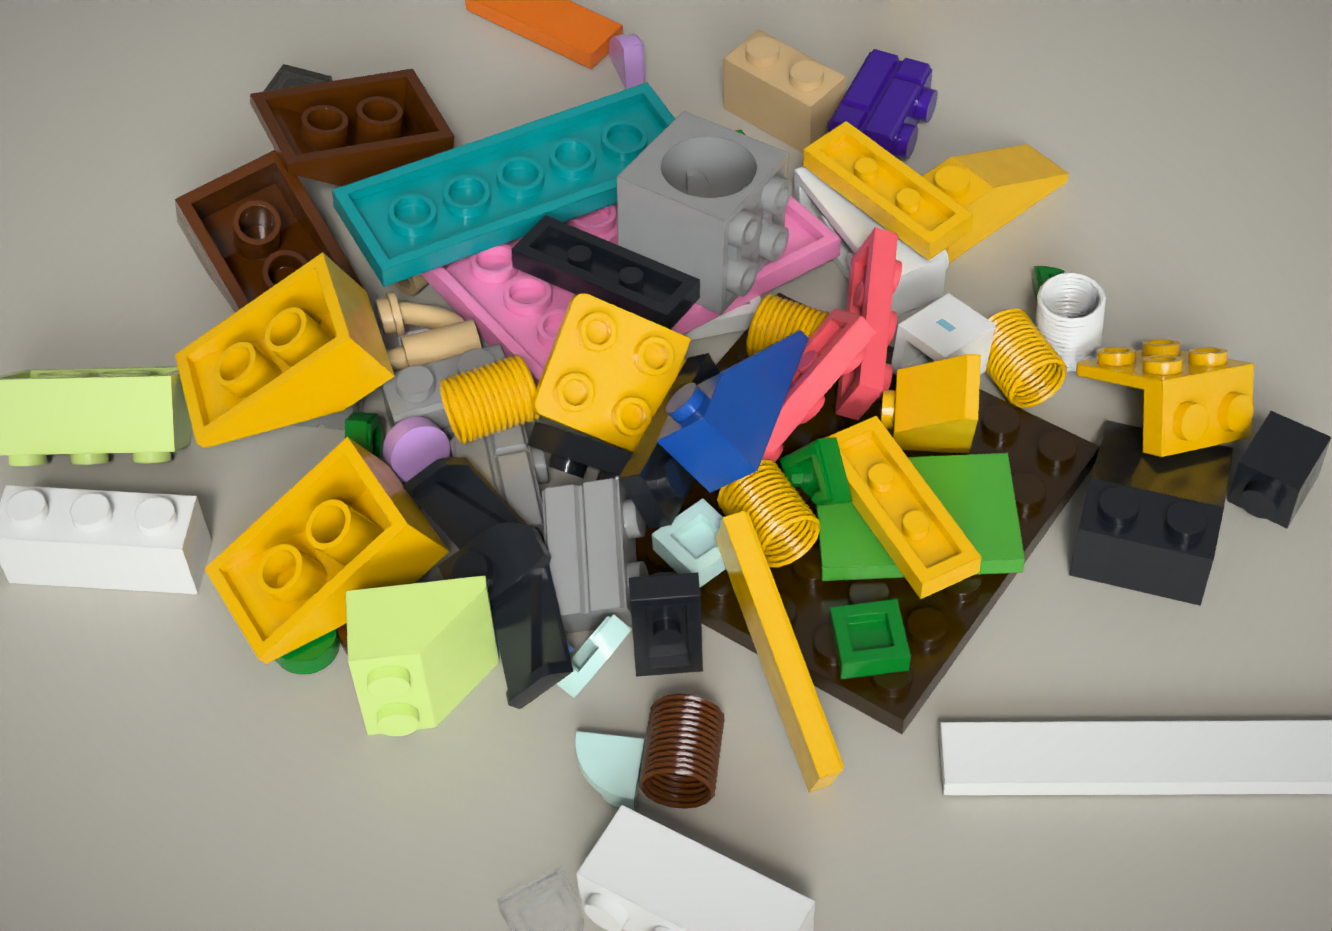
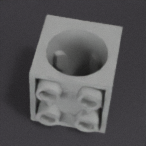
(706, 206)

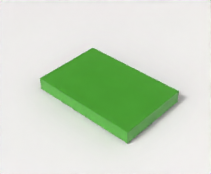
(971, 488)

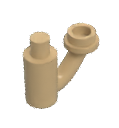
(447, 338)

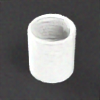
(1071, 316)

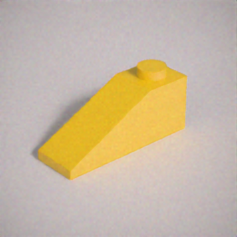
(995, 187)

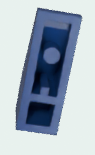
(727, 420)

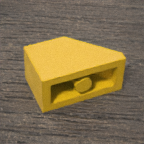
(935, 405)

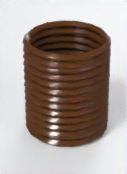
(682, 751)

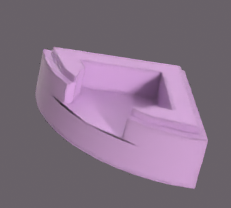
(628, 59)

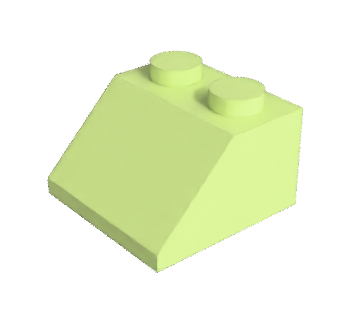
(418, 650)

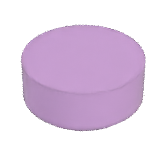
(414, 446)

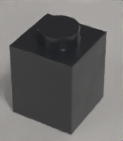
(1278, 469)

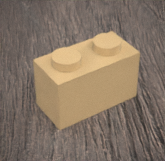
(781, 90)

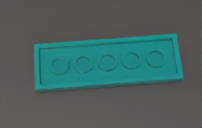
(498, 185)

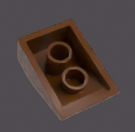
(352, 126)
(255, 229)

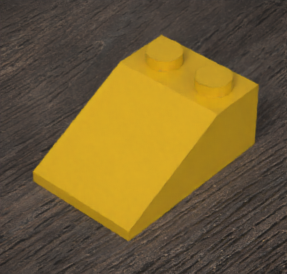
(285, 357)
(328, 535)

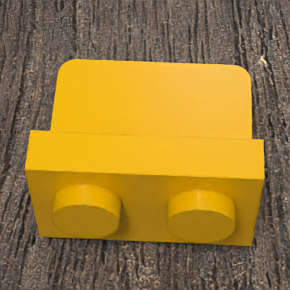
(608, 372)
(1189, 395)

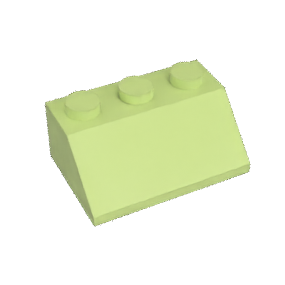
(93, 414)

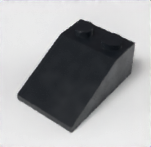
(1152, 517)

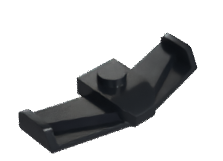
(516, 569)

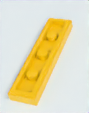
(778, 651)

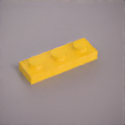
(887, 190)
(904, 510)

